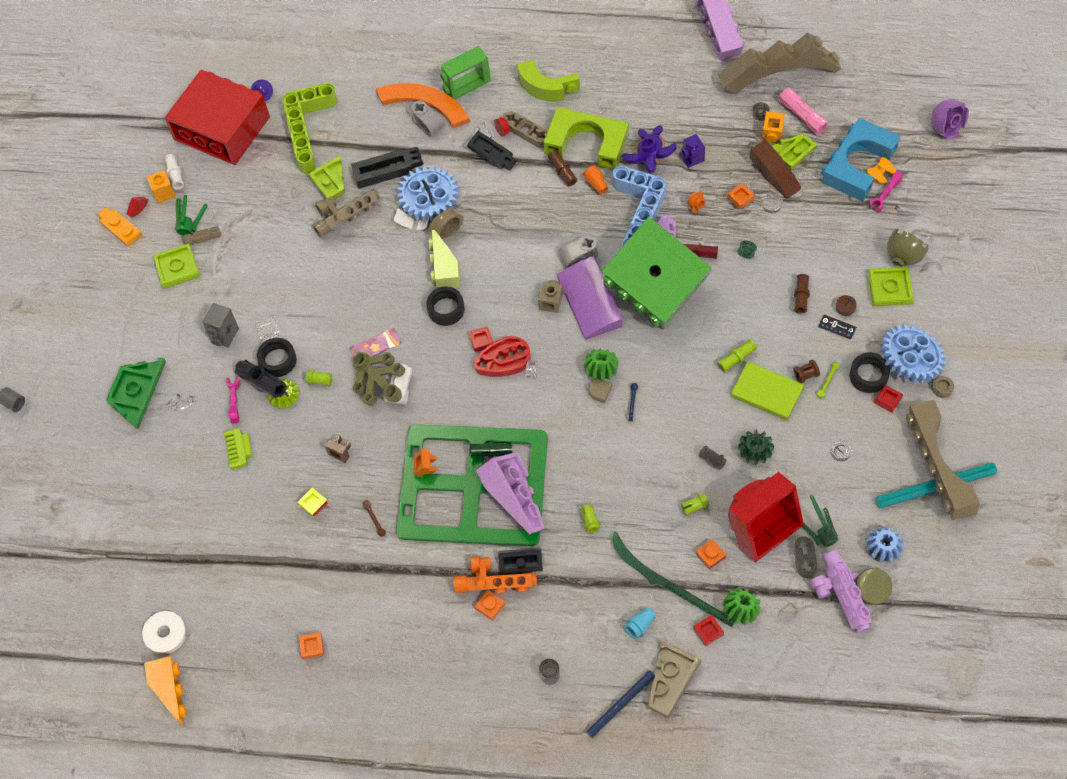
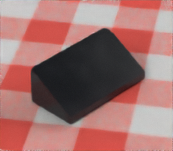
(520, 560)

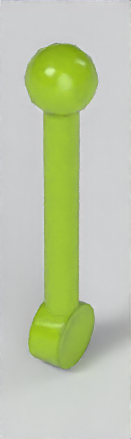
(821, 393)

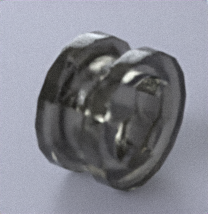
(757, 107)

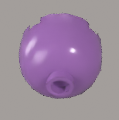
(949, 118)

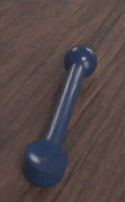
(634, 386)

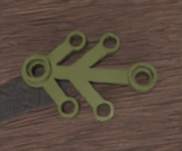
(363, 362)

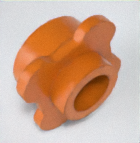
(696, 201)

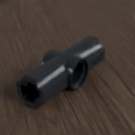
(260, 378)

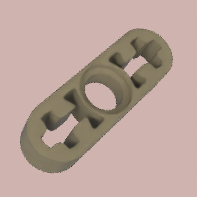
(522, 122)

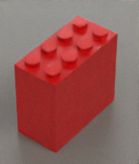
(217, 116)

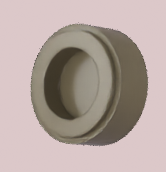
(943, 387)

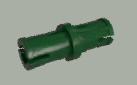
(490, 449)

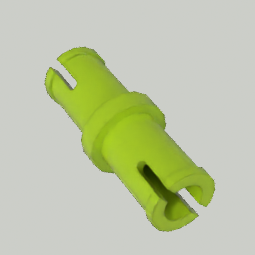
(737, 355)

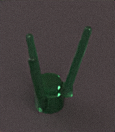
(826, 535)

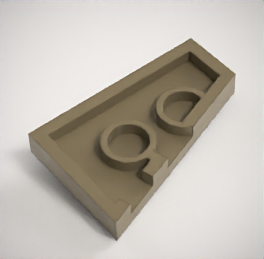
(671, 679)

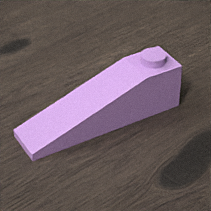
(506, 481)

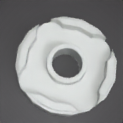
(156, 624)

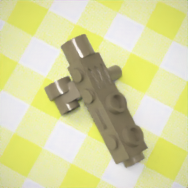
(336, 216)

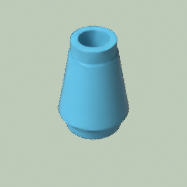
(639, 623)

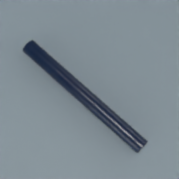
(620, 704)

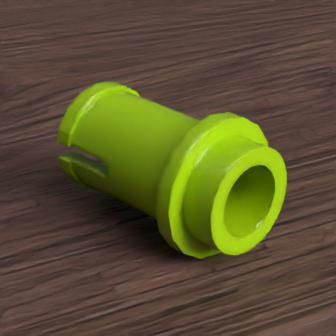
(318, 378)
(695, 504)
(591, 523)

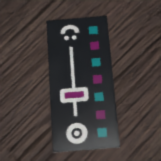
(836, 326)

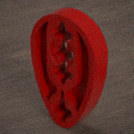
(496, 367)

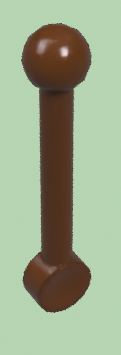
(367, 505)

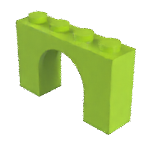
(569, 123)

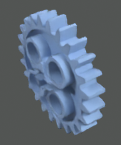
(412, 199)
(913, 353)

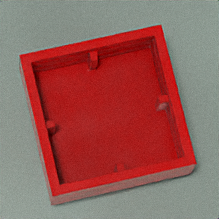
(765, 515)

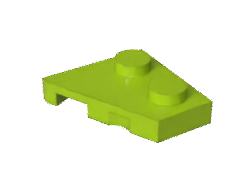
(795, 149)
(329, 178)

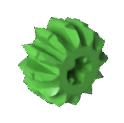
(601, 364)
(741, 606)

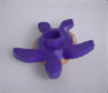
(650, 149)

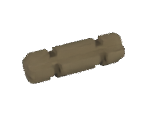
(202, 235)

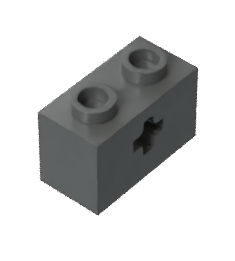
(220, 325)

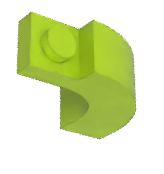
(544, 87)

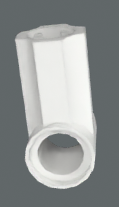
(402, 383)

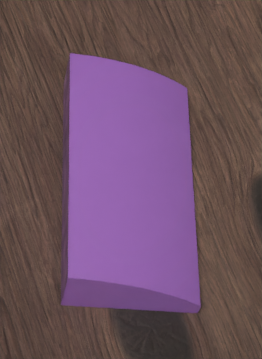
(590, 298)

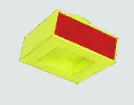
(312, 502)

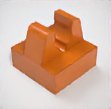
(422, 463)

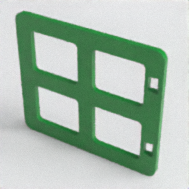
(468, 484)

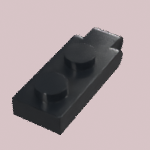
(491, 151)

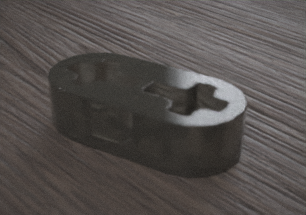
(800, 558)

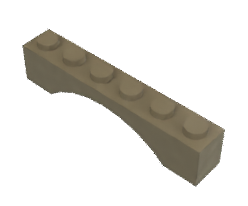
(957, 495)

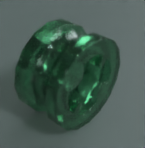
(747, 249)

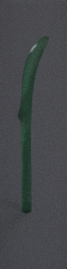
(655, 578)

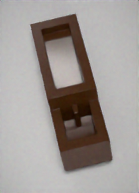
(774, 169)

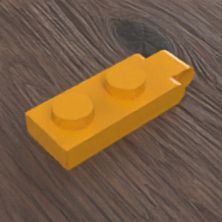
(119, 226)

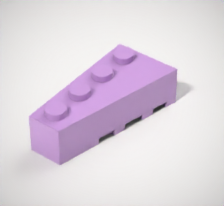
(721, 26)

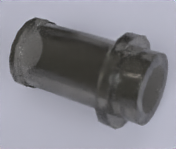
(718, 461)

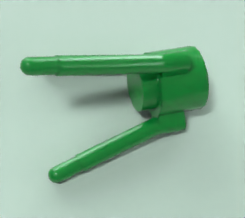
(183, 223)

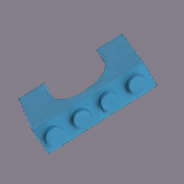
(861, 137)

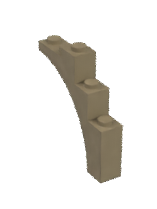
(754, 64)

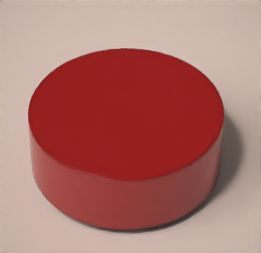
(502, 126)

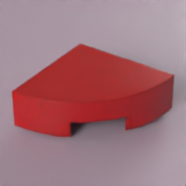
(136, 206)

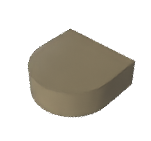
(600, 390)

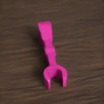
(895, 181)
(233, 411)

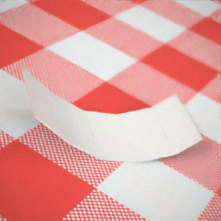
(406, 221)

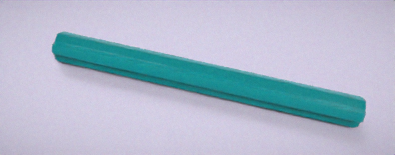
(929, 487)

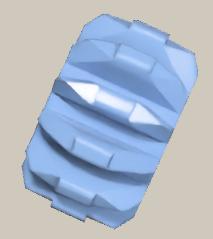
(882, 551)

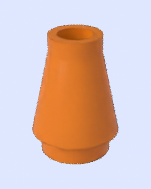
(595, 178)

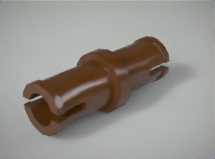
(562, 168)
(801, 293)

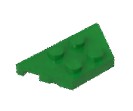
(134, 389)

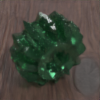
(756, 454)

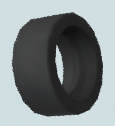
(443, 293)
(274, 344)
(869, 386)

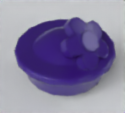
(264, 87)

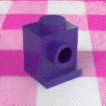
(692, 151)

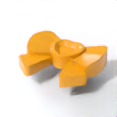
(879, 170)

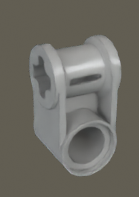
(426, 118)
(578, 251)

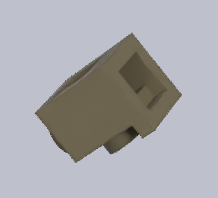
(550, 296)

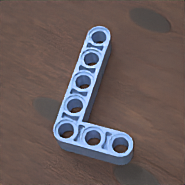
(643, 186)

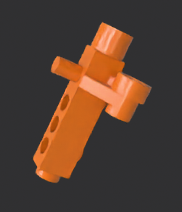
(499, 583)

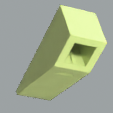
(444, 262)

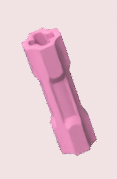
(812, 119)

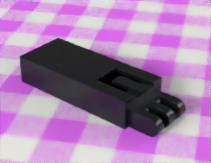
(379, 168)

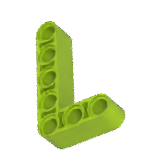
(296, 105)

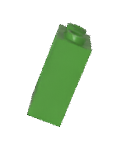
(469, 81)

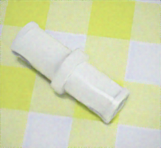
(174, 172)

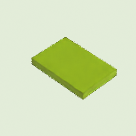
(767, 390)

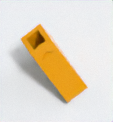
(163, 680)

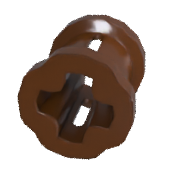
(806, 371)

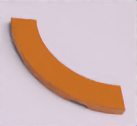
(432, 97)

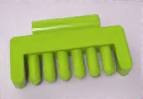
(241, 448)

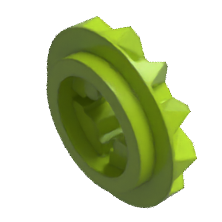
(284, 401)

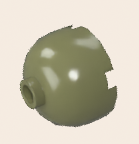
(905, 248)

